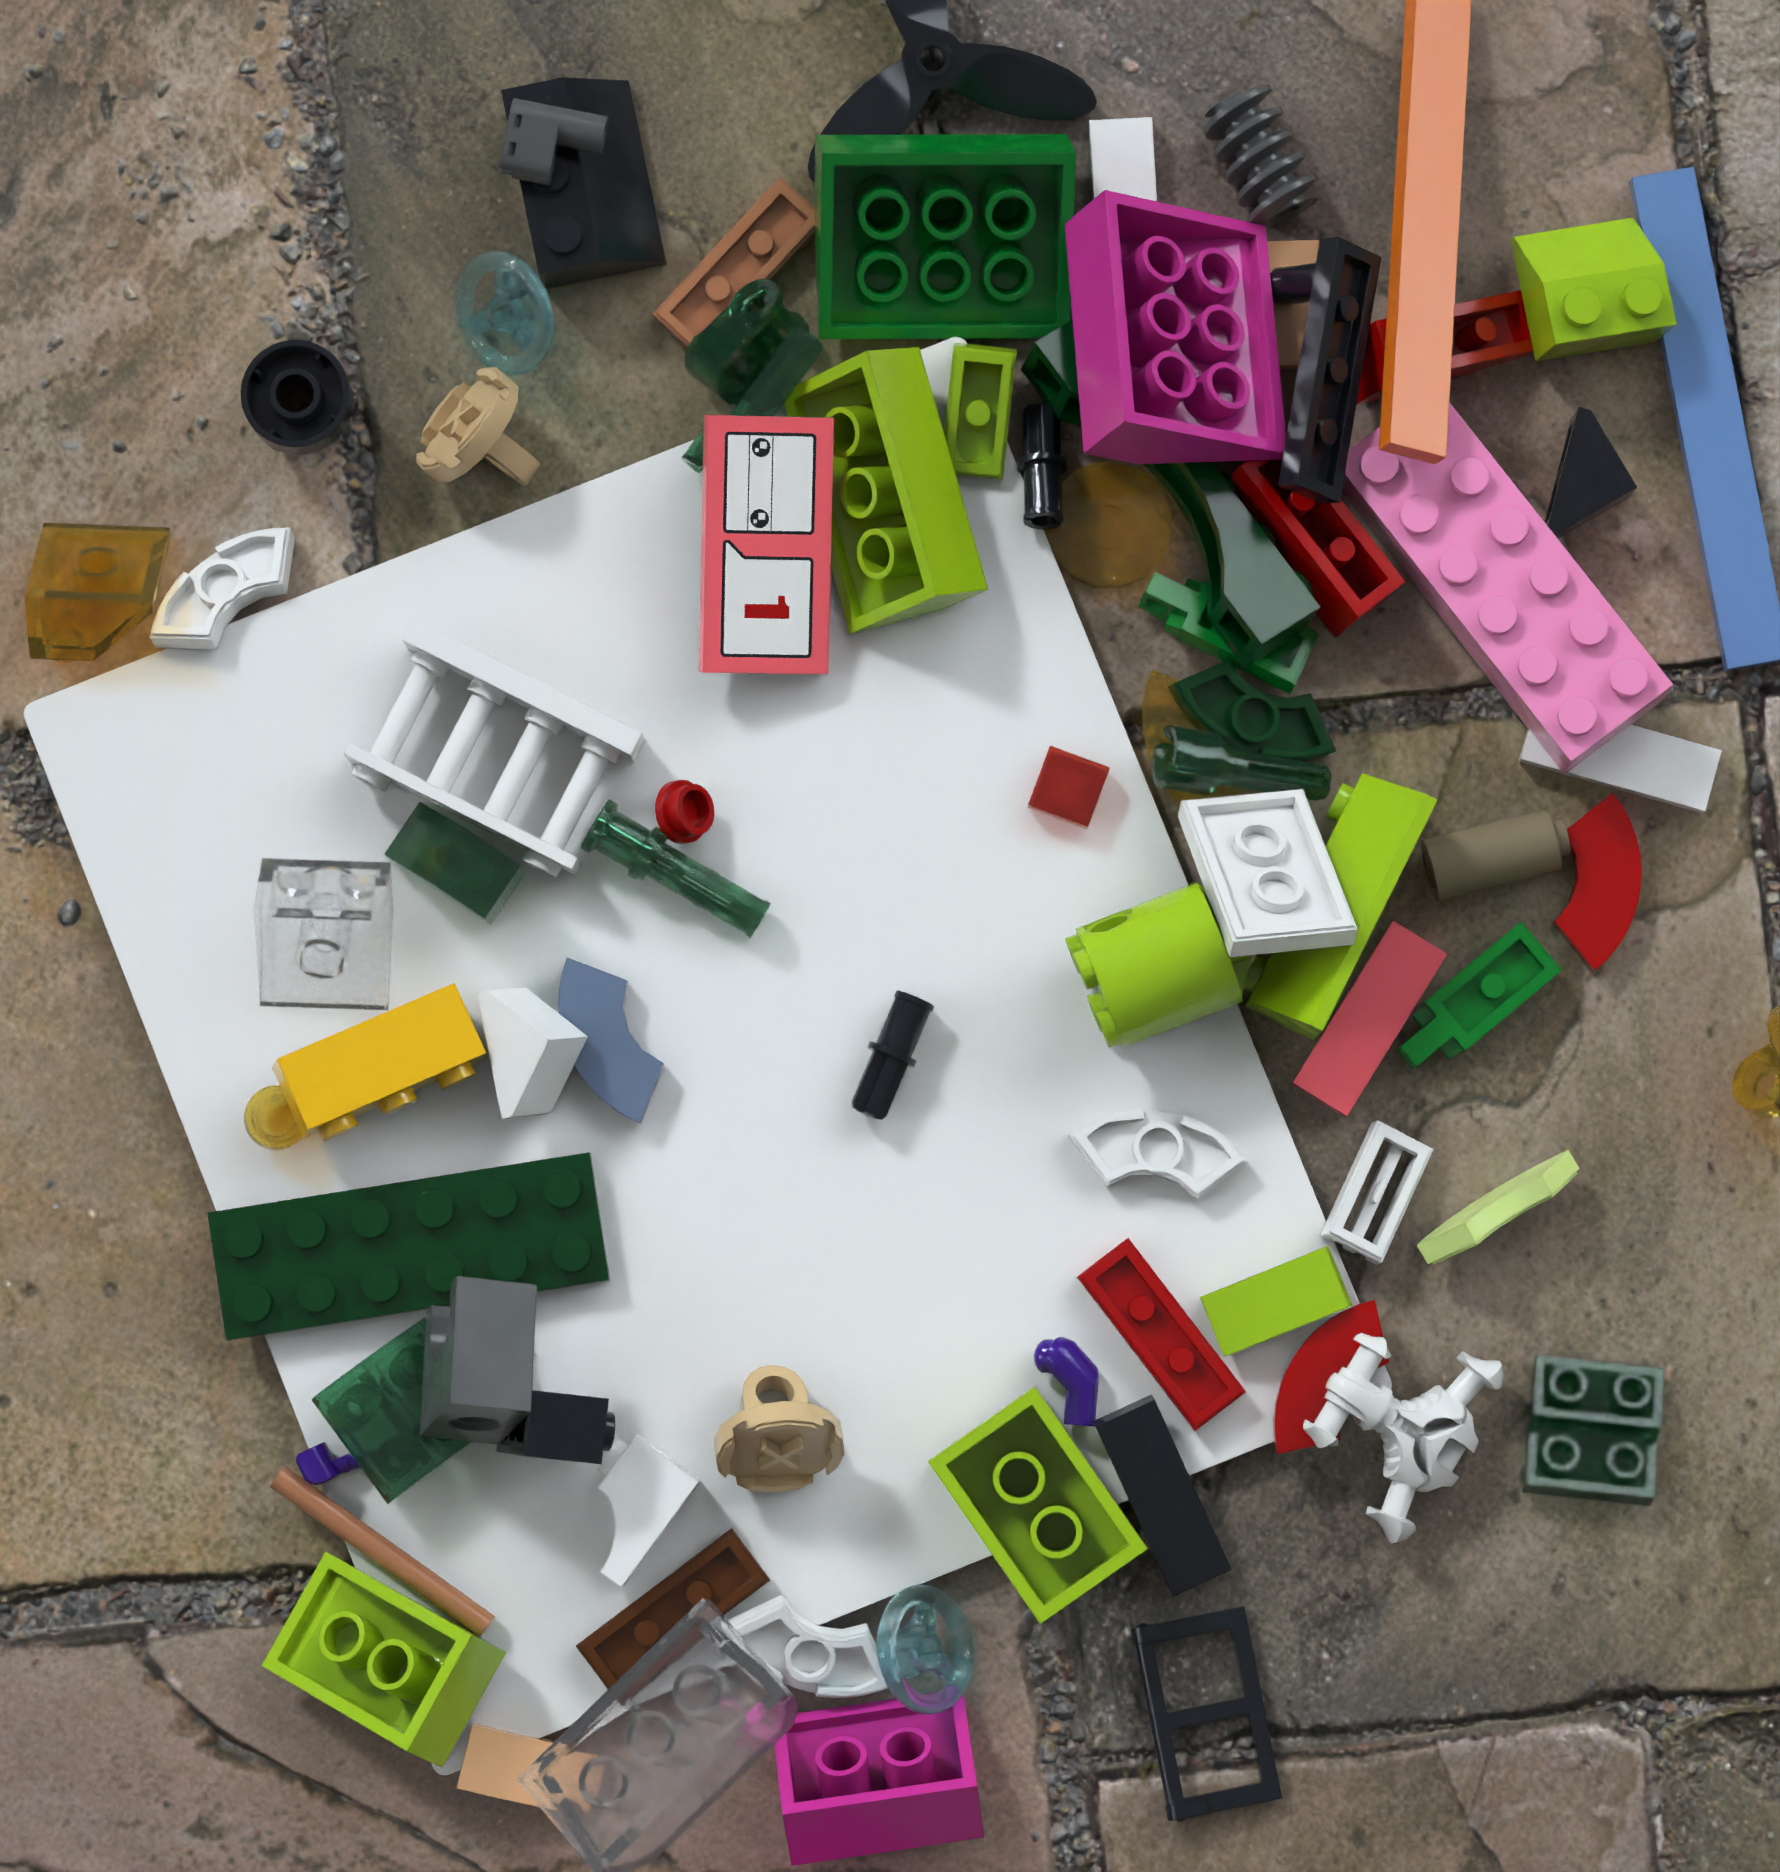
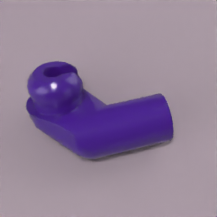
(1076, 1373)

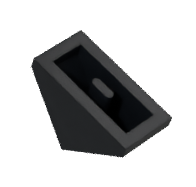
(1587, 477)

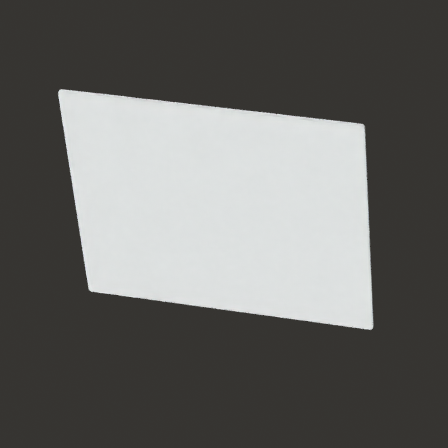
(752, 1202)

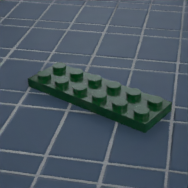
(405, 1244)

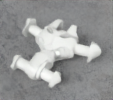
(1419, 1435)

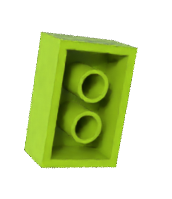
(1037, 1504)

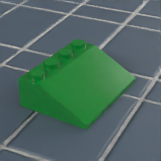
(942, 235)

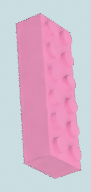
(1507, 591)

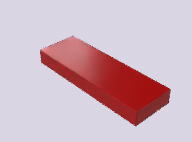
(1161, 1334)

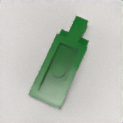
(1186, 617)
(1480, 996)

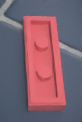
(1369, 1019)

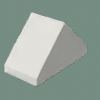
(527, 1050)

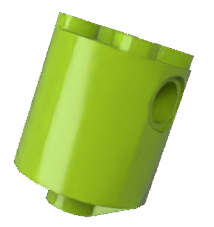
(1157, 966)

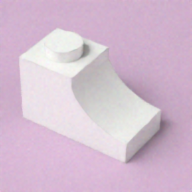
(645, 1498)

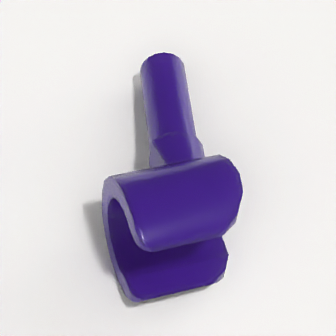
(319, 1465)

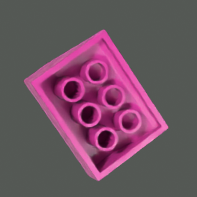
(1173, 334)

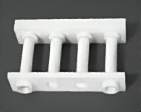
(490, 686)

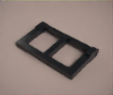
(1177, 1806)

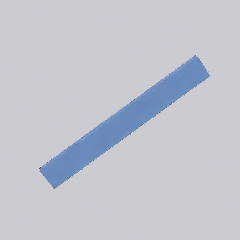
(1711, 425)

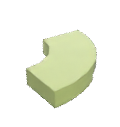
(1498, 1207)

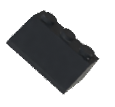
(599, 206)

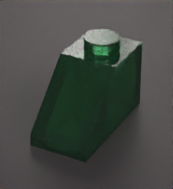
(456, 863)

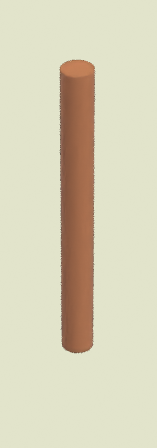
(382, 1551)

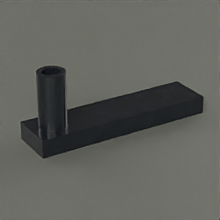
(1330, 363)

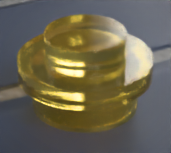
(271, 1120)

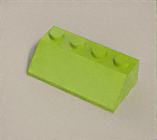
(895, 496)
(1368, 850)

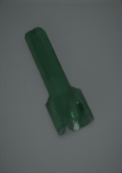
(771, 386)
(1202, 763)

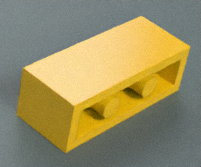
(380, 1063)

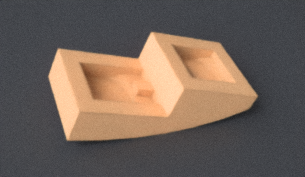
(496, 1760)

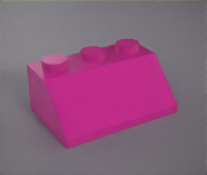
(876, 1781)

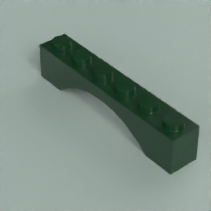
(1251, 588)

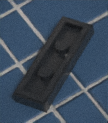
(1162, 1495)

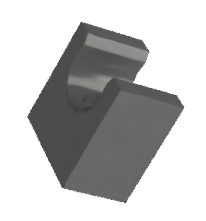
(479, 1361)

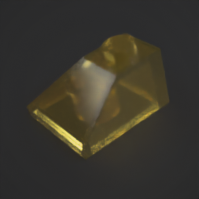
(91, 587)

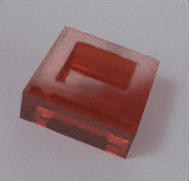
(1068, 787)

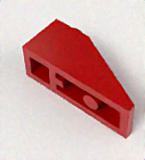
(1484, 336)

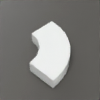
(222, 585)
(1157, 1145)
(809, 1655)

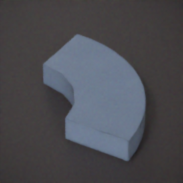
(610, 1057)

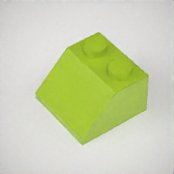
(1592, 288)

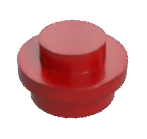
(684, 811)

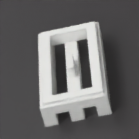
(1354, 1239)

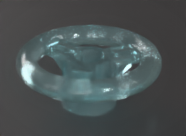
(518, 308)
(918, 1650)

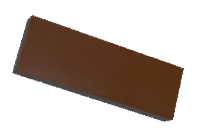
(720, 1573)

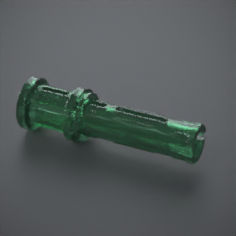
(742, 912)

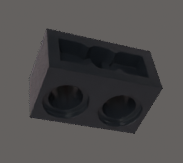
(563, 1429)

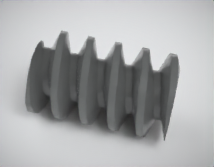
(1258, 157)

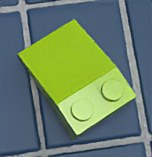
(383, 1660)

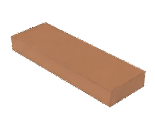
(752, 250)

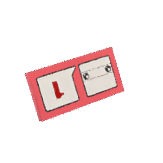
(766, 544)

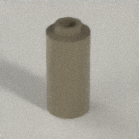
(1494, 854)

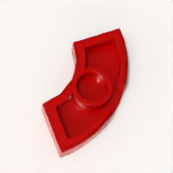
(1605, 882)
(1305, 1379)

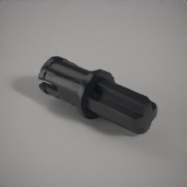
(1042, 467)
(891, 1055)

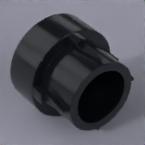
(289, 364)

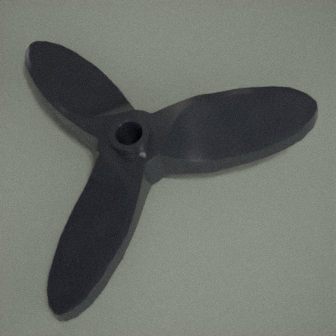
(983, 73)

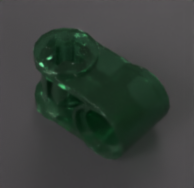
(740, 340)

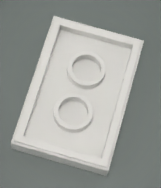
(1267, 873)

